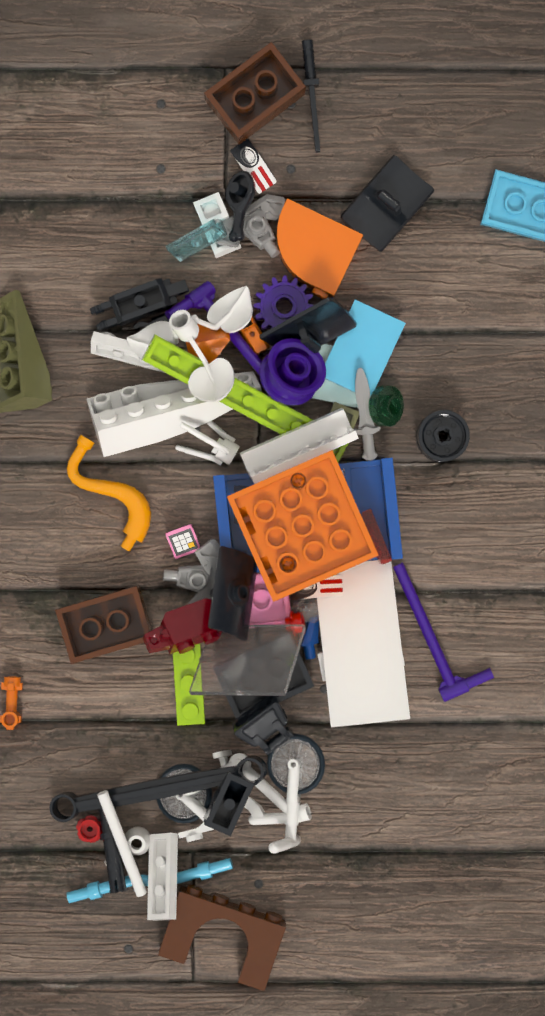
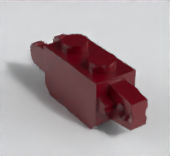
(182, 629)

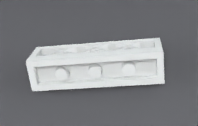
(298, 445)

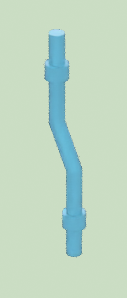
(203, 871)

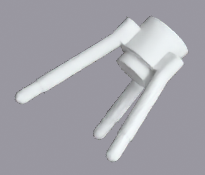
(223, 449)

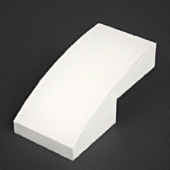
(213, 208)

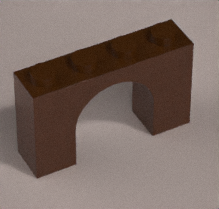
(262, 931)

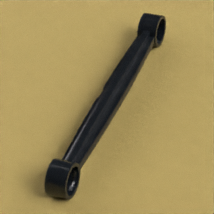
(155, 788)

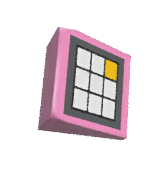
(183, 541)

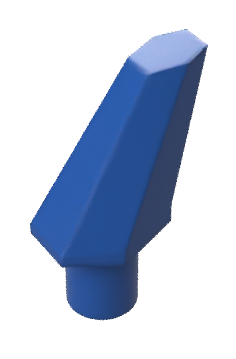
(310, 639)

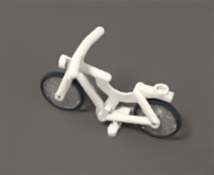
(293, 768)

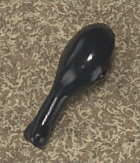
(239, 196)

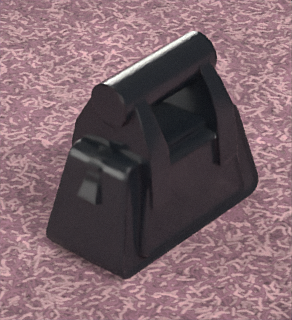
(261, 723)

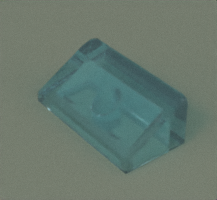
(197, 239)

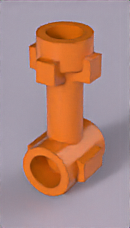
(11, 716)

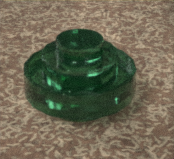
(386, 405)

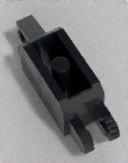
(140, 302)

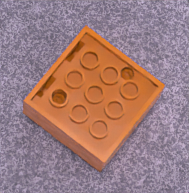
(302, 525)

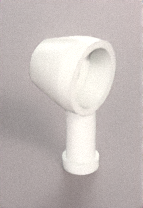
(141, 834)

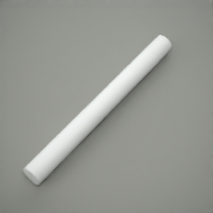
(122, 843)

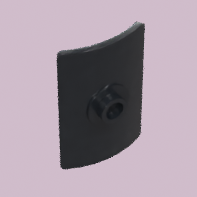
(387, 203)
(313, 326)
(232, 593)

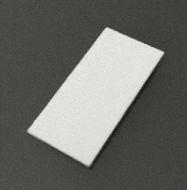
(363, 648)

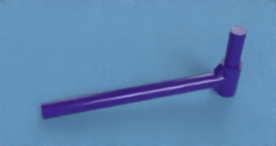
(203, 297)
(451, 685)

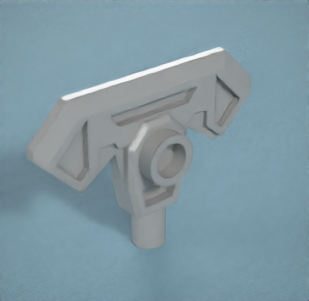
(256, 224)
(197, 577)

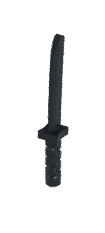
(311, 82)

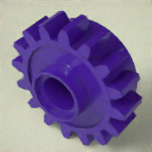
(277, 293)

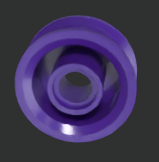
(292, 372)

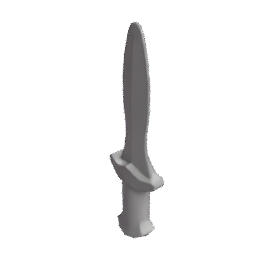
(366, 425)

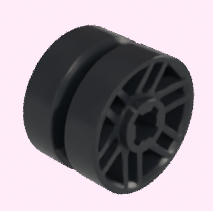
(456, 434)

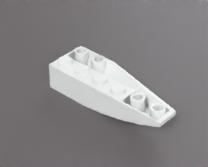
(151, 413)

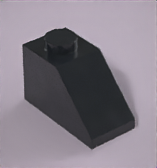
(228, 803)

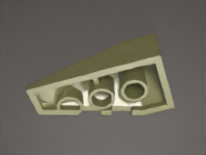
(22, 366)

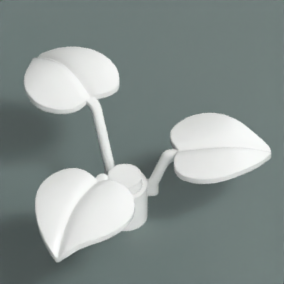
(230, 313)

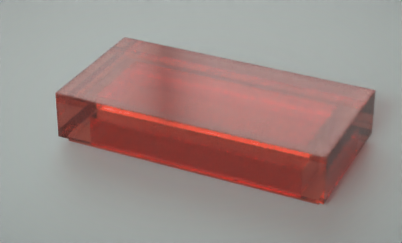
(376, 536)

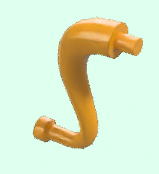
(134, 500)

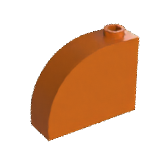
(315, 248)

